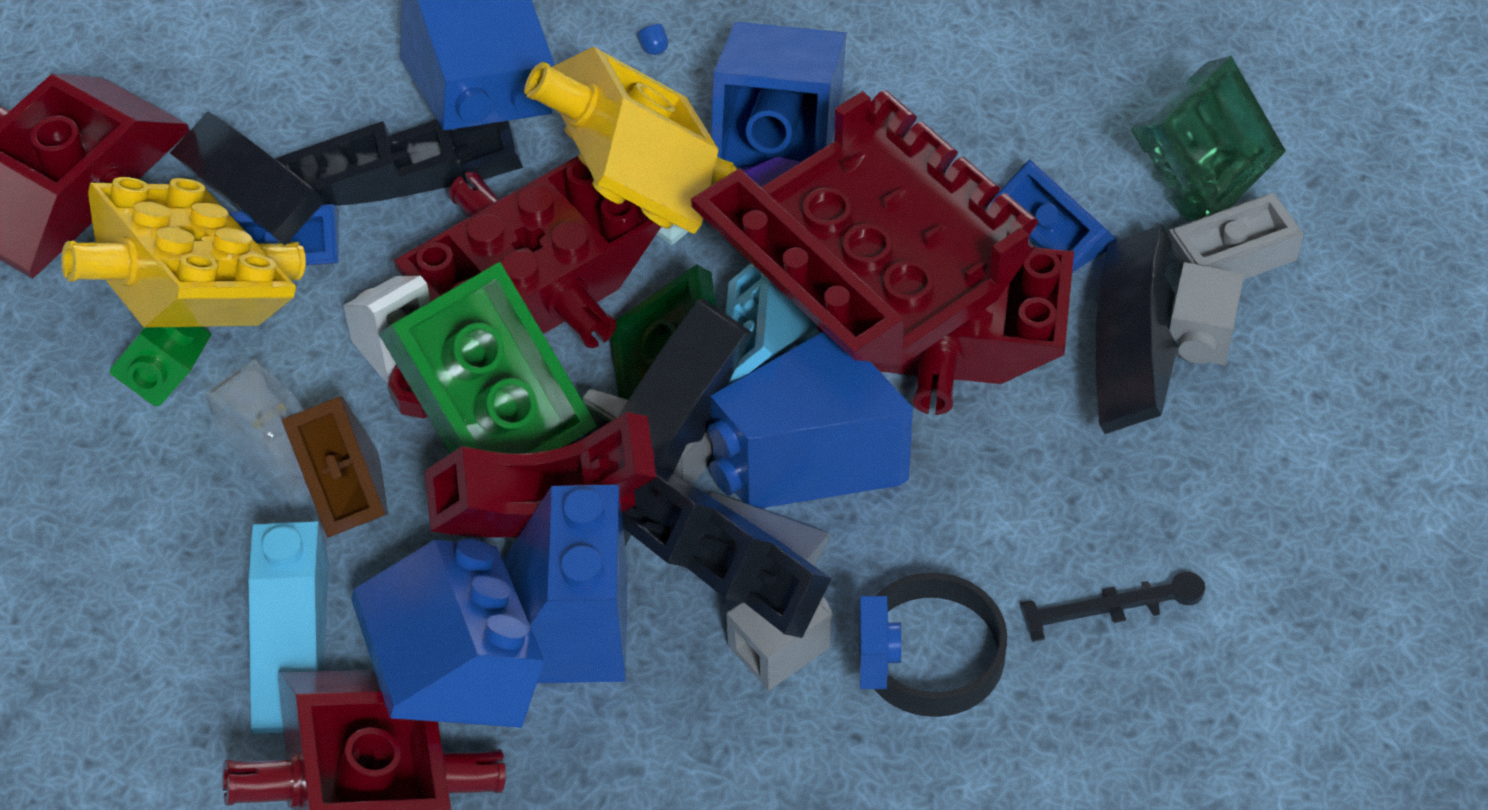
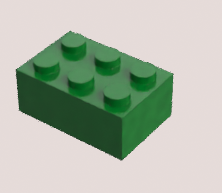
(487, 370)

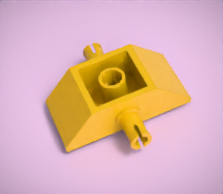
(632, 135)
(181, 257)

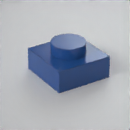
(877, 642)

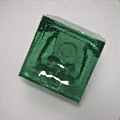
(1210, 140)

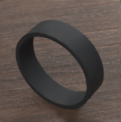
(969, 595)

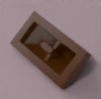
(338, 465)

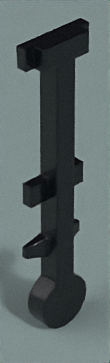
(1185, 588)

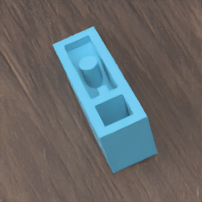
(770, 316)
(284, 612)

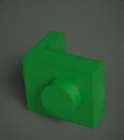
(159, 360)

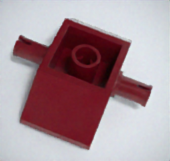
(57, 145)
(552, 237)
(1003, 340)
(354, 756)

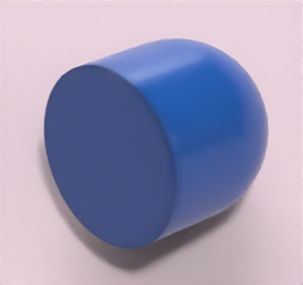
(653, 39)

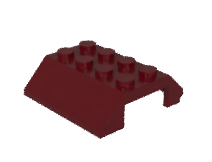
(877, 232)

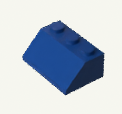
(450, 636)

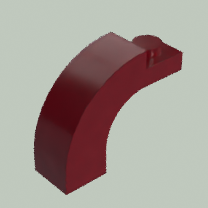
(499, 492)

